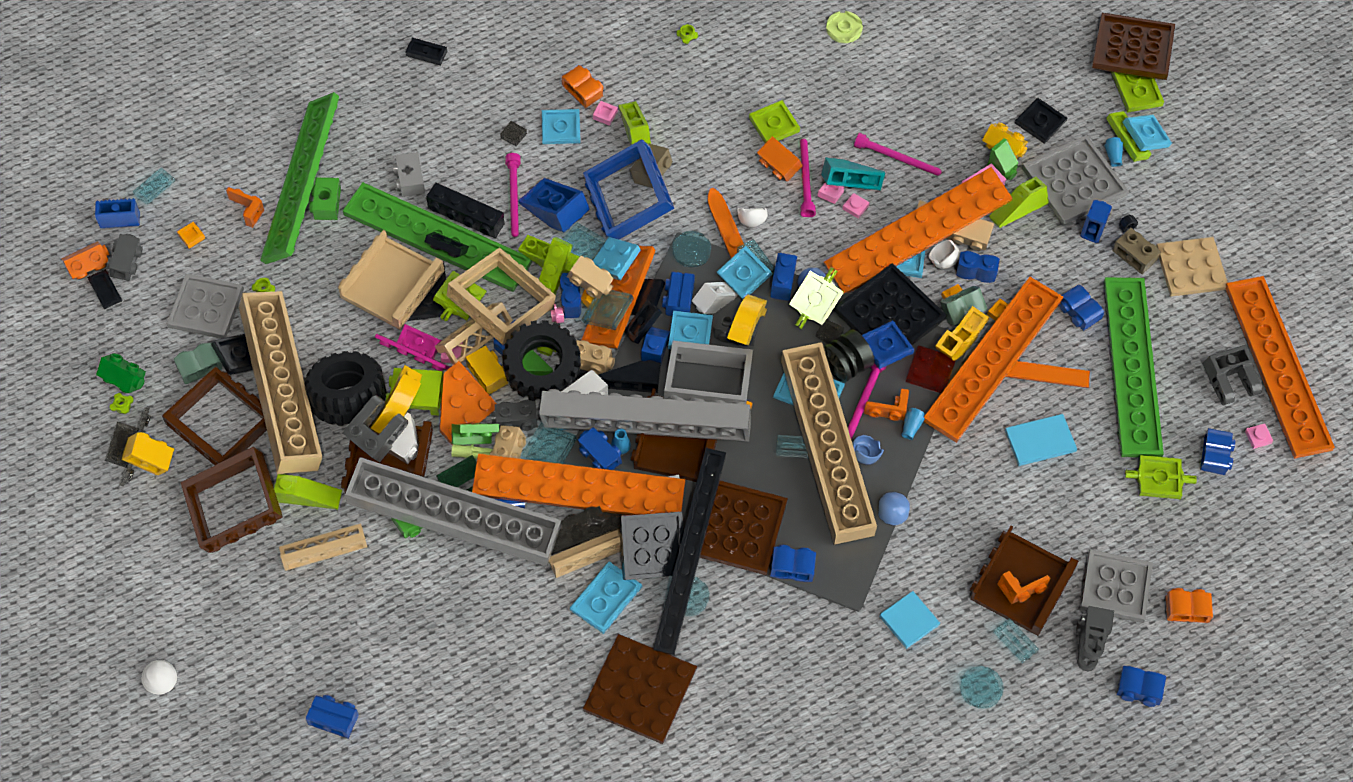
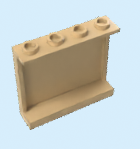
(390, 281)

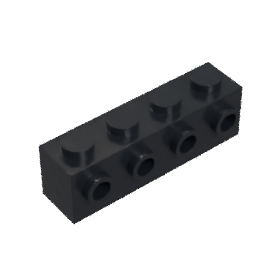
(465, 210)

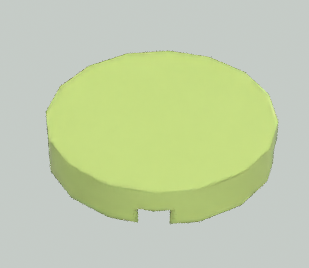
(844, 27)

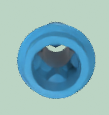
(1114, 150)
(912, 422)
(621, 441)

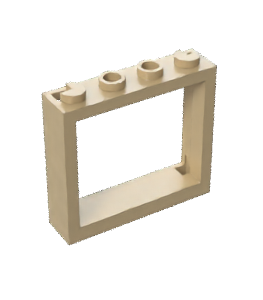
(476, 310)

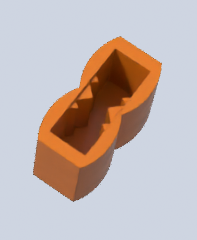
(582, 86)
(1189, 606)

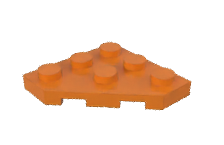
(462, 400)

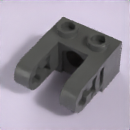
(1230, 362)
(374, 445)
(1093, 632)

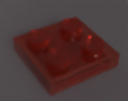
(930, 369)

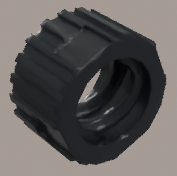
(1128, 222)

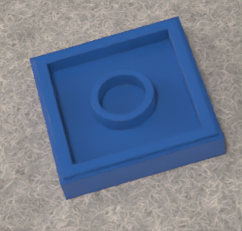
(888, 344)

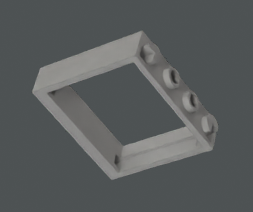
(708, 355)

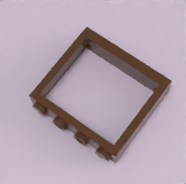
(215, 376)
(217, 474)

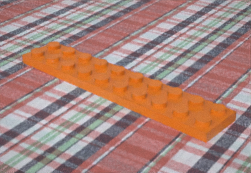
(919, 230)
(992, 359)
(1279, 367)
(576, 486)

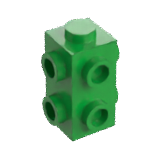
(121, 373)

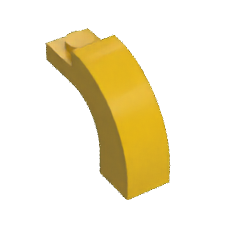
(746, 319)
(957, 342)
(399, 399)

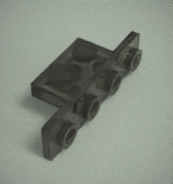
(118, 443)
(585, 527)

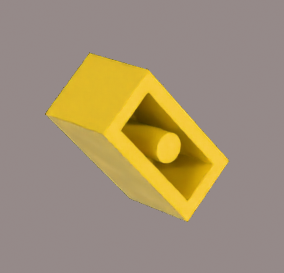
(486, 369)
(147, 453)

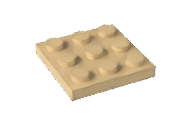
(1192, 266)

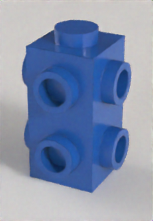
(599, 450)

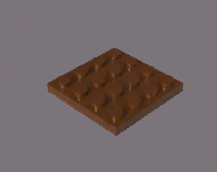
(1134, 46)
(743, 527)
(640, 689)

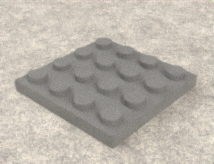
(1075, 178)

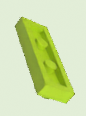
(1115, 121)
(555, 263)

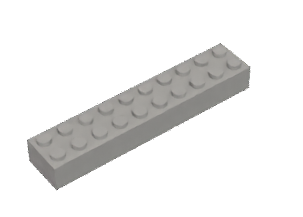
(646, 415)
(453, 511)

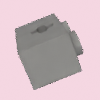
(410, 174)

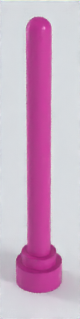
(863, 142)
(513, 162)
(807, 208)
(864, 397)

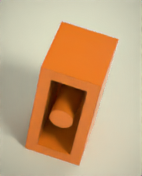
(779, 159)

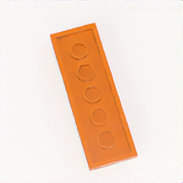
(631, 284)

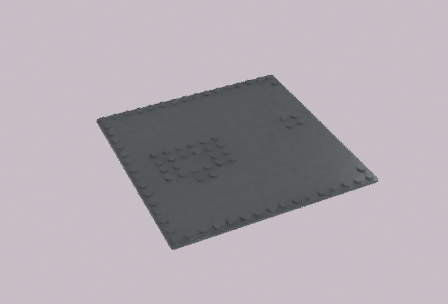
(841, 570)

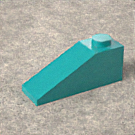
(851, 174)

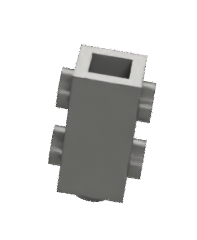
(125, 251)
(516, 414)

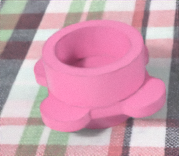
(557, 314)

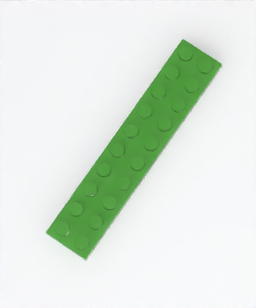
(300, 179)
(412, 225)
(1133, 367)

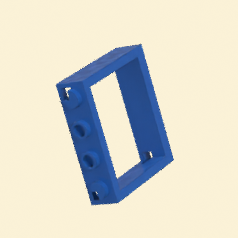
(611, 165)

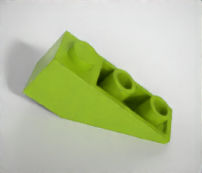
(1025, 199)
(537, 251)

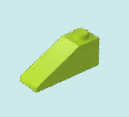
(634, 122)
(305, 492)

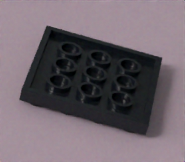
(887, 299)

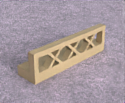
(465, 331)
(322, 550)
(585, 553)

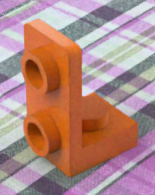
(253, 204)
(893, 412)
(1012, 590)

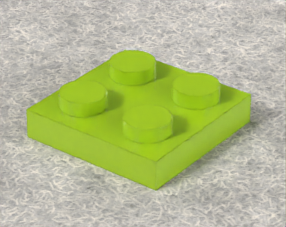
(774, 121)

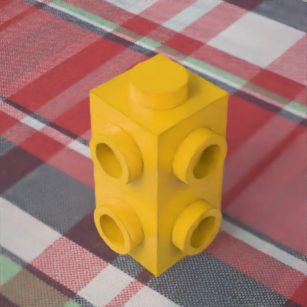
(997, 132)

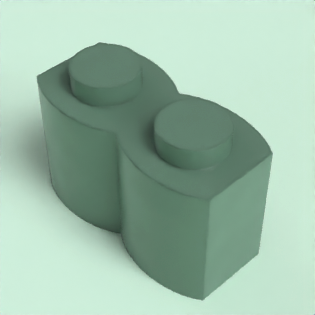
(959, 304)
(197, 363)

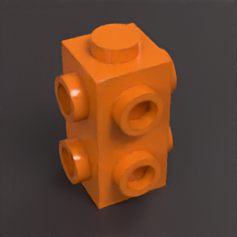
(86, 259)

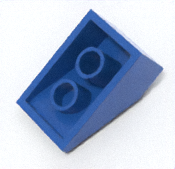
(555, 204)

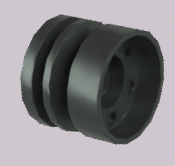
(848, 355)

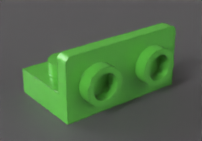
(473, 433)

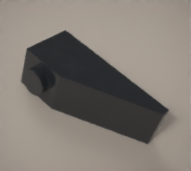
(638, 376)

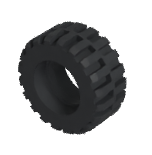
(536, 336)
(340, 371)

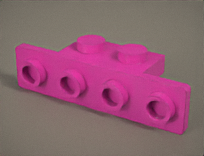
(416, 343)

